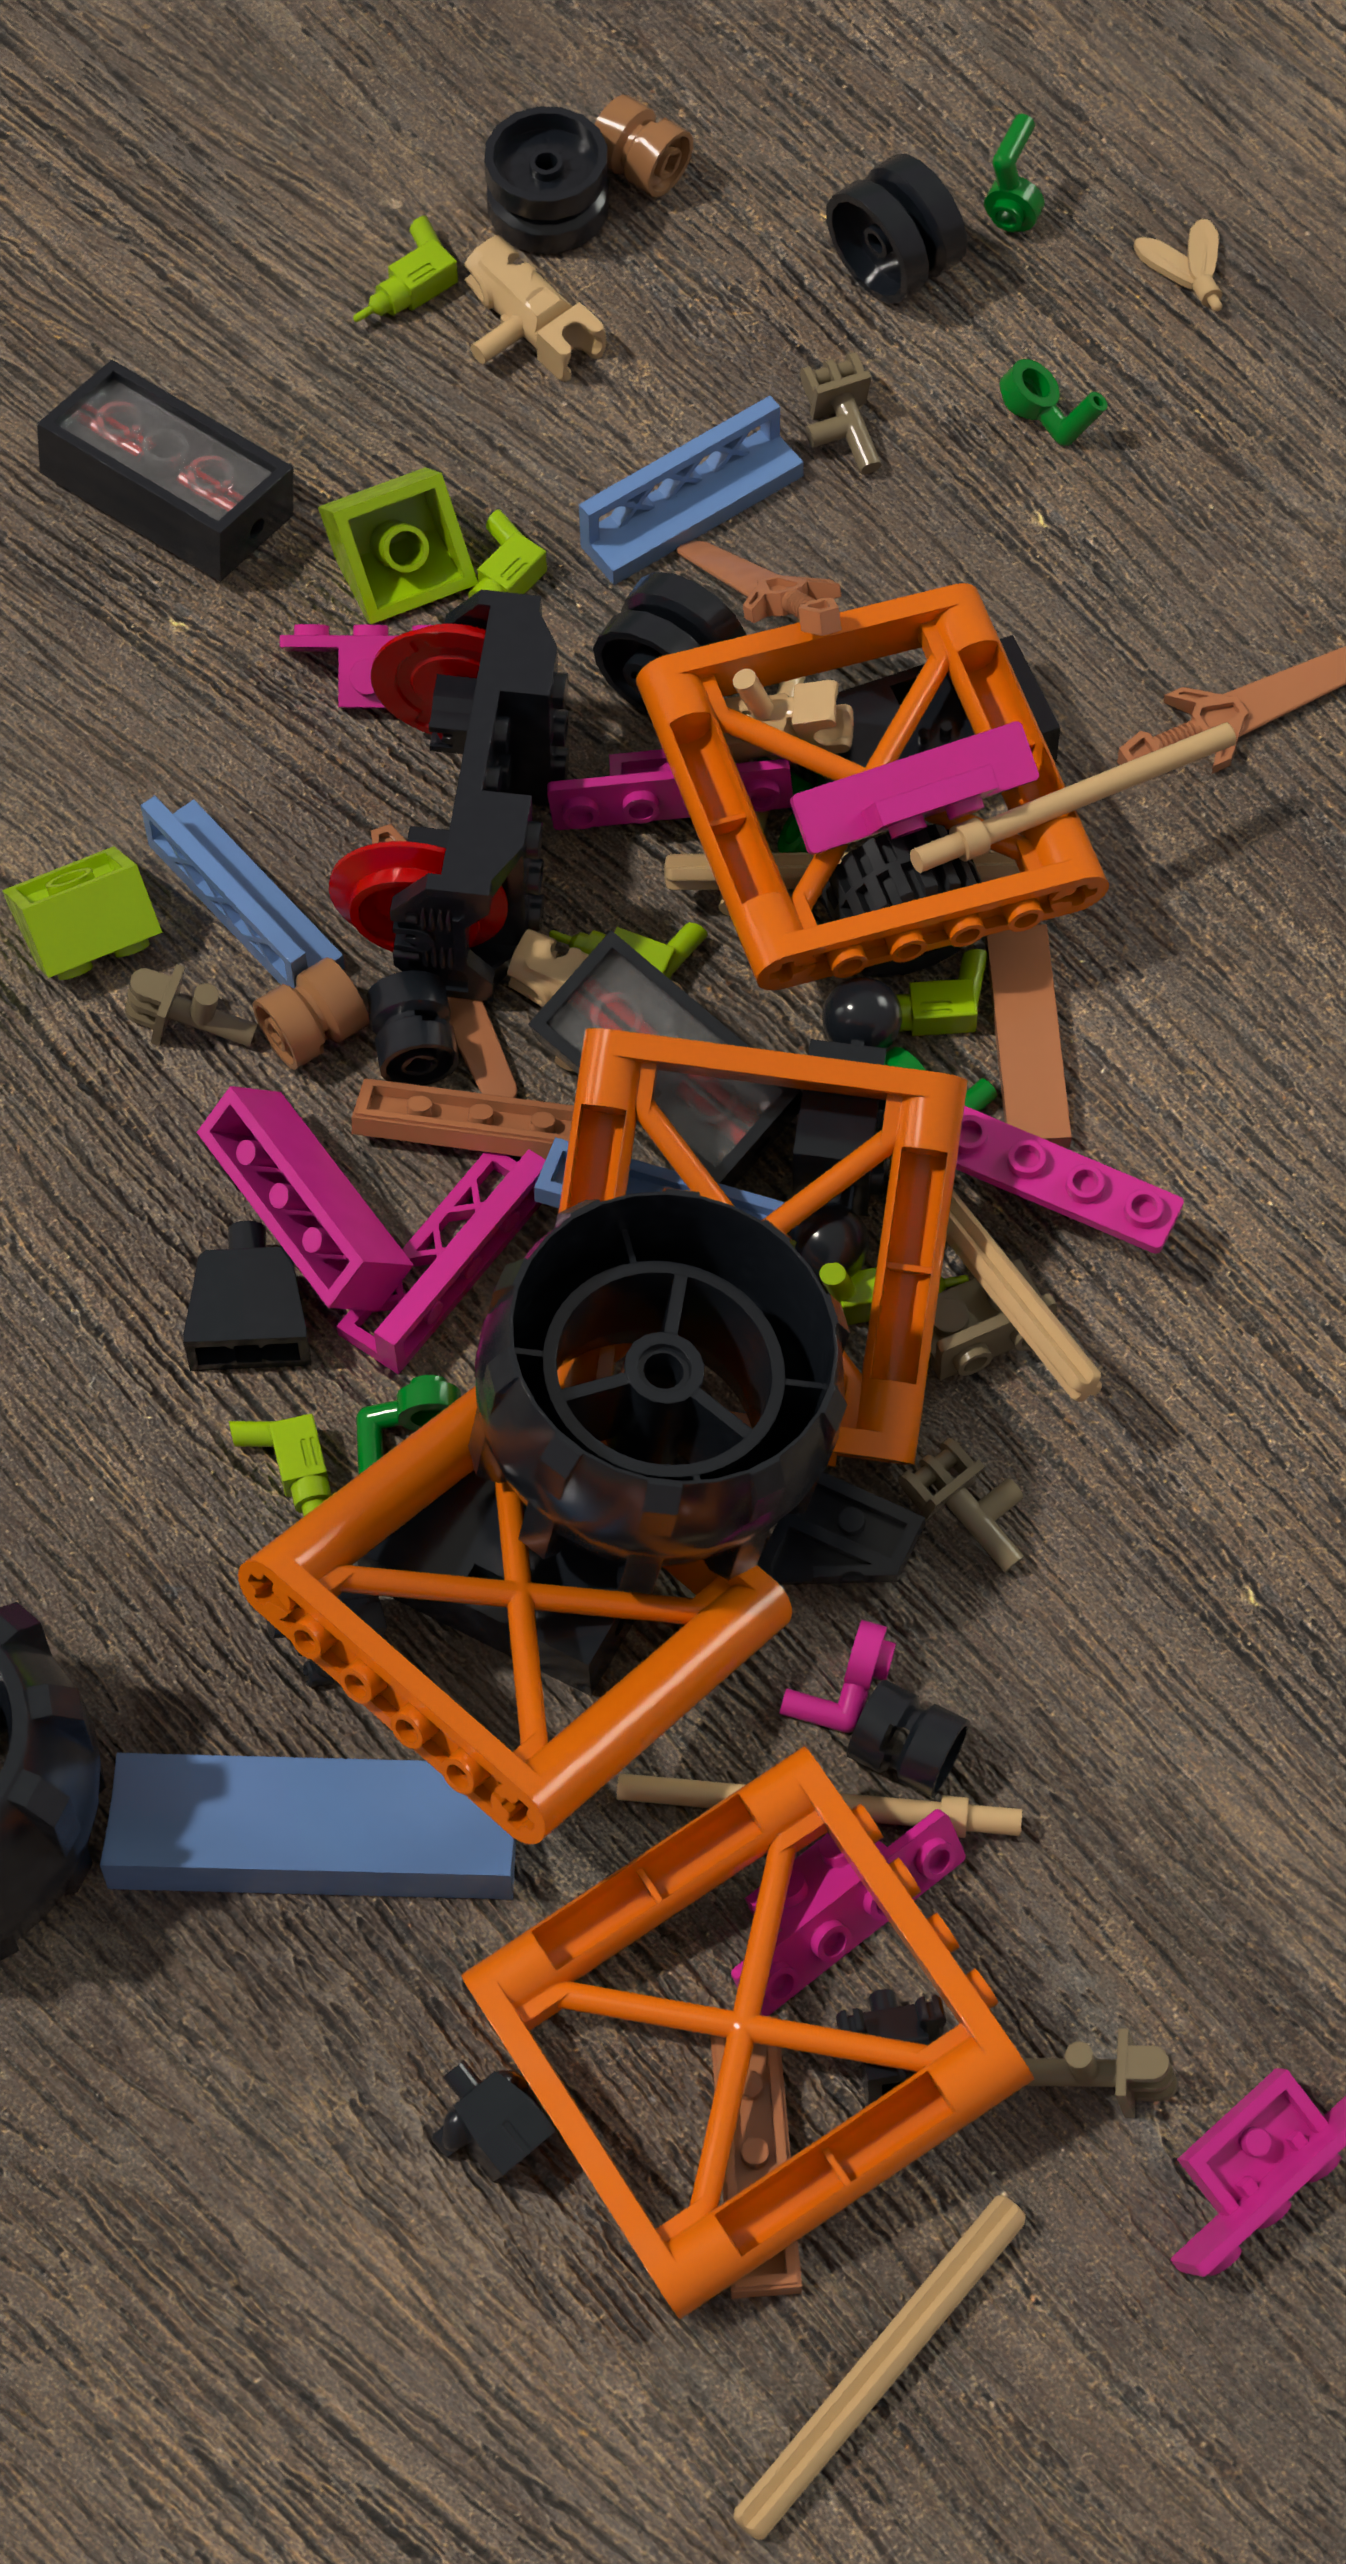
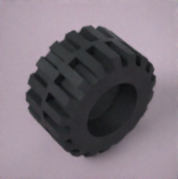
(883, 876)

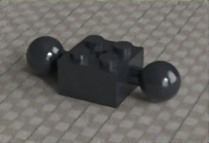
(861, 1023)

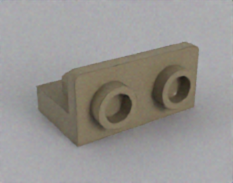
(974, 1329)

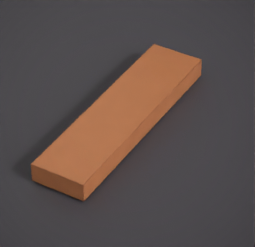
(1028, 1033)
(459, 1118)
(757, 2149)

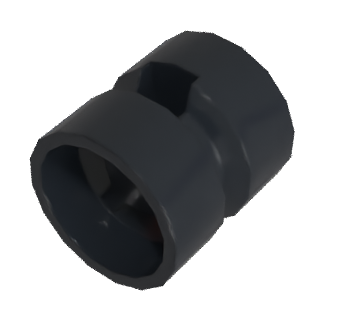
(412, 1028)
(929, 1749)

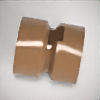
(644, 150)
(316, 1010)

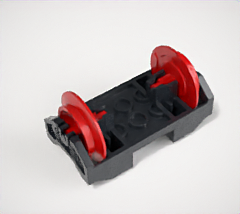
(469, 892)

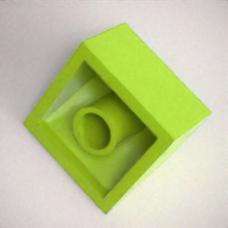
(399, 544)
(83, 913)

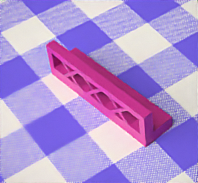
(452, 1267)

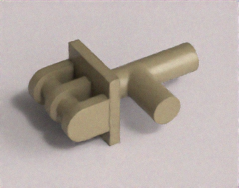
(840, 390)
(155, 1000)
(975, 1515)
(1137, 2073)

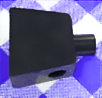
(245, 1306)

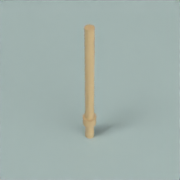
(975, 836)
(881, 1809)

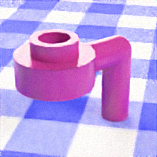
(868, 1660)

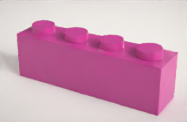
(304, 1199)

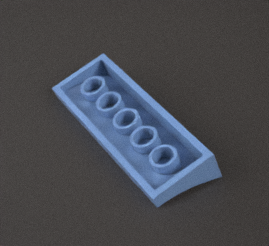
(300, 1828)

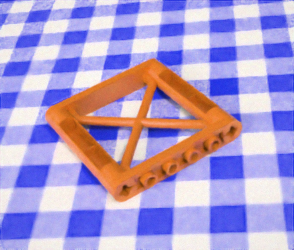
(778, 930)
(918, 1131)
(541, 1781)
(955, 2077)

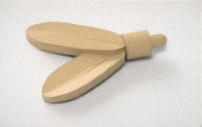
(1193, 271)

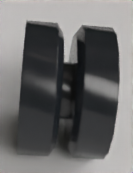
(547, 179)
(896, 228)
(656, 620)

